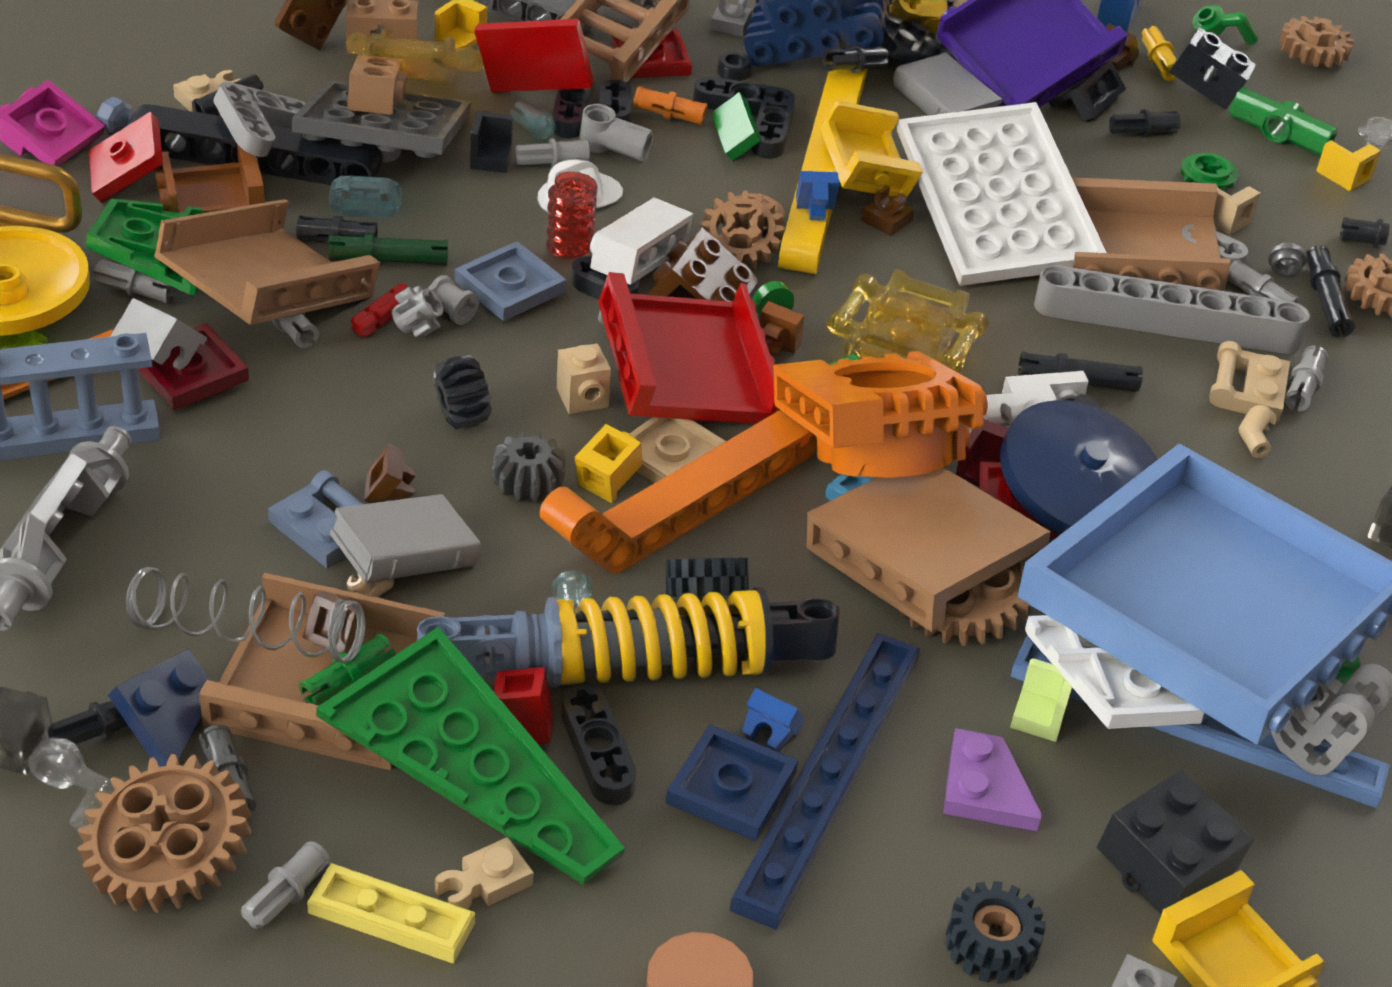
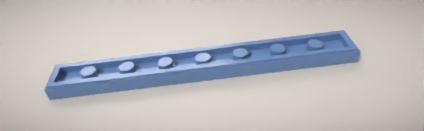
(1354, 778)

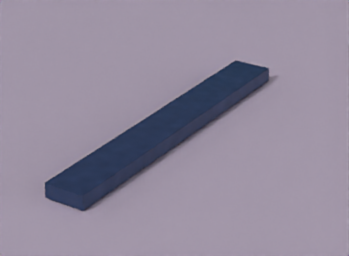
(824, 783)

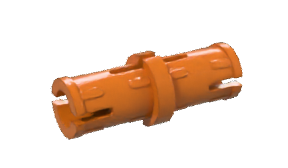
(670, 105)

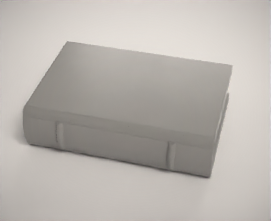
(943, 86)
(404, 538)

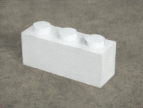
(640, 239)

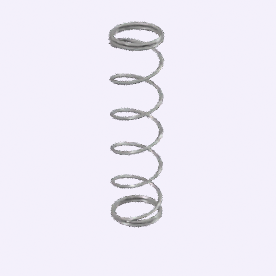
(337, 615)

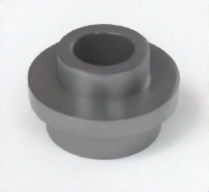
(1287, 259)

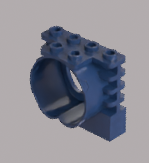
(805, 28)

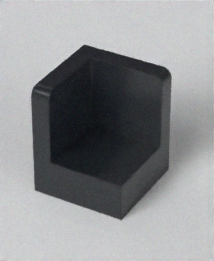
(491, 142)

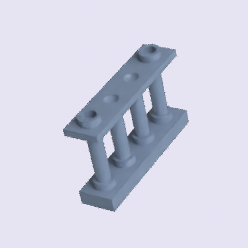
(60, 431)

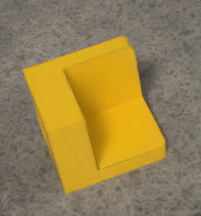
(458, 21)
(1348, 168)

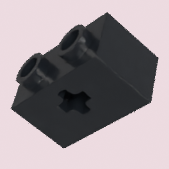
(1212, 68)

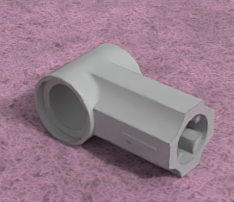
(611, 133)

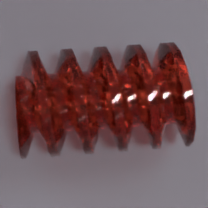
(571, 214)

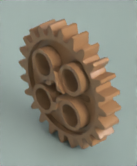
(985, 608)
(158, 822)

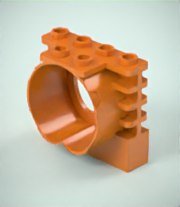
(882, 412)

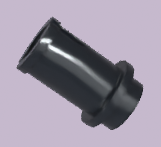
(1365, 231)

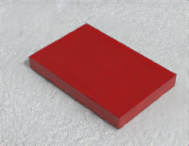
(534, 55)

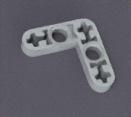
(251, 111)

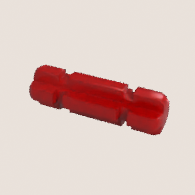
(377, 312)

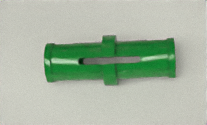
(341, 675)

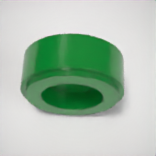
(773, 292)

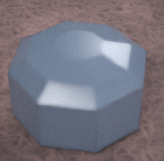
(114, 114)

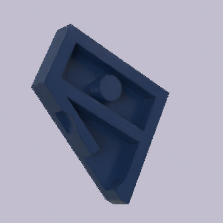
(163, 705)

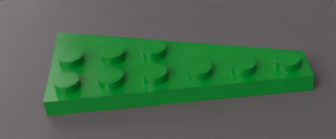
(458, 738)

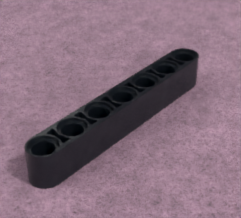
(209, 141)

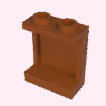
(210, 186)

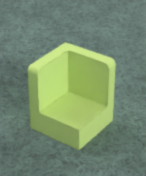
(1042, 701)

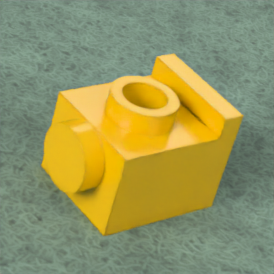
(608, 462)

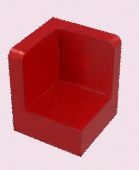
(528, 699)

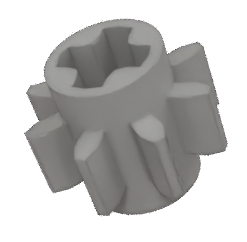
(417, 311)

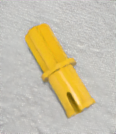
(1159, 51)

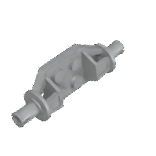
(81, 484)

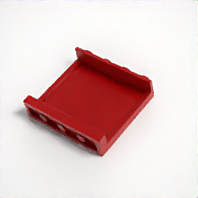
(689, 355)

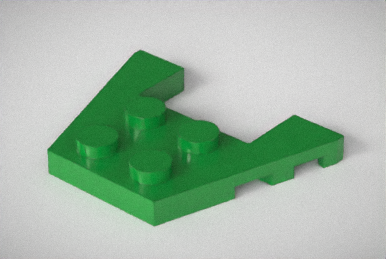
(129, 235)

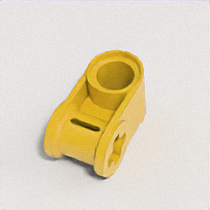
(924, 11)

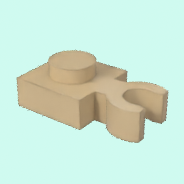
(200, 86)
(489, 873)

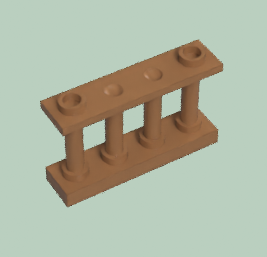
(638, 41)

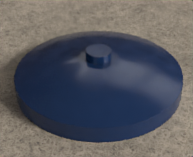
(1069, 460)

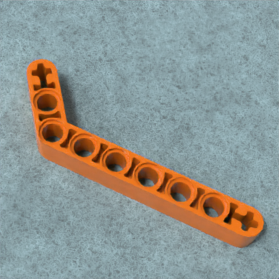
(682, 498)

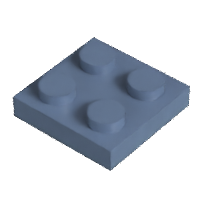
(510, 280)

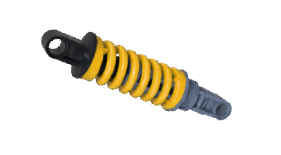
(646, 635)

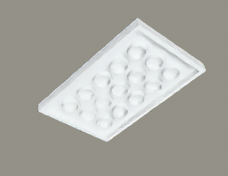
(998, 192)

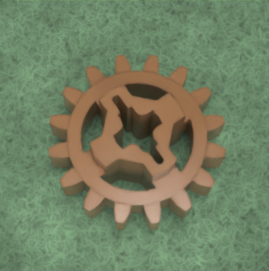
(1316, 41)
(743, 227)
(1371, 283)

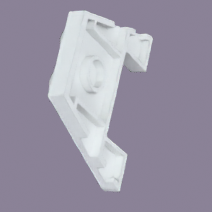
(1106, 684)

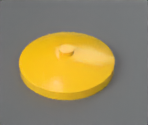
(39, 278)

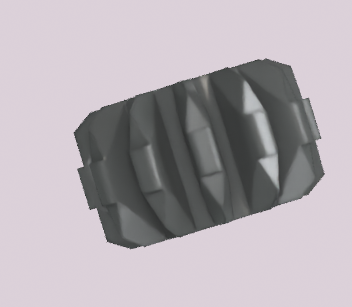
(528, 466)

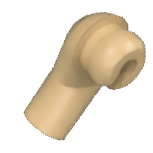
(1252, 430)

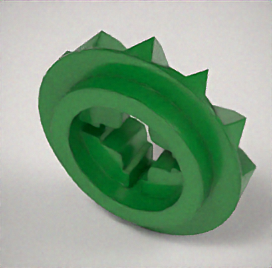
(1209, 169)

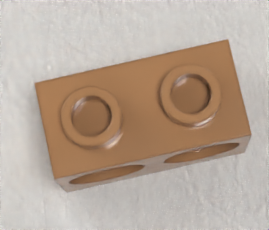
(376, 84)

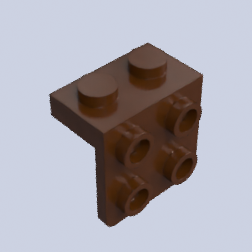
(309, 19)
(702, 269)

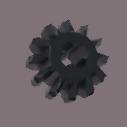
(462, 392)

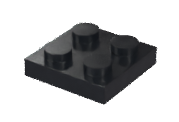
(908, 40)

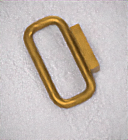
(17, 217)

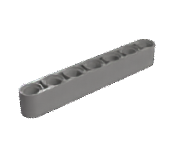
(1171, 309)

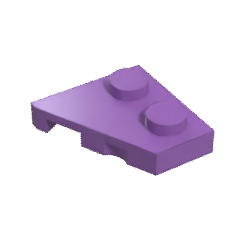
(988, 783)

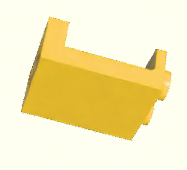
(865, 151)
(1225, 943)

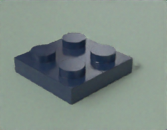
(732, 782)

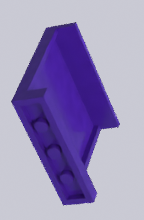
(1028, 46)

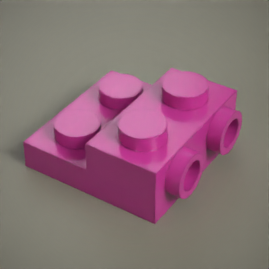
(48, 125)

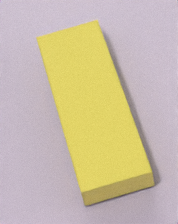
(391, 913)

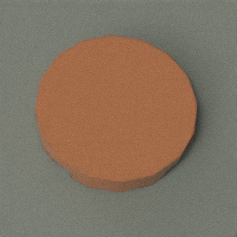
(699, 961)

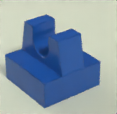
(817, 192)
(772, 713)

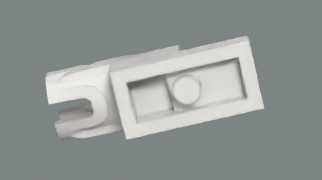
(1028, 390)

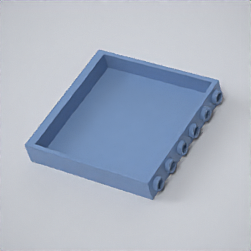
(1214, 591)

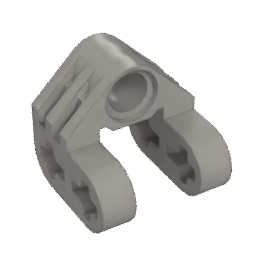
(1322, 716)

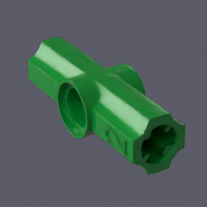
(1267, 115)

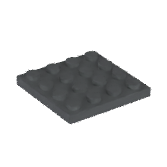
(418, 124)

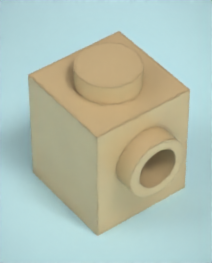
(577, 372)

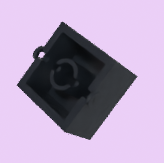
(1173, 842)

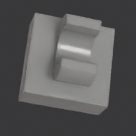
(731, 18)

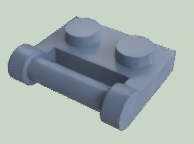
(309, 521)

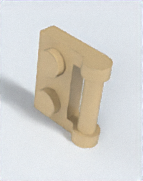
(1263, 381)

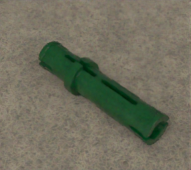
(388, 249)

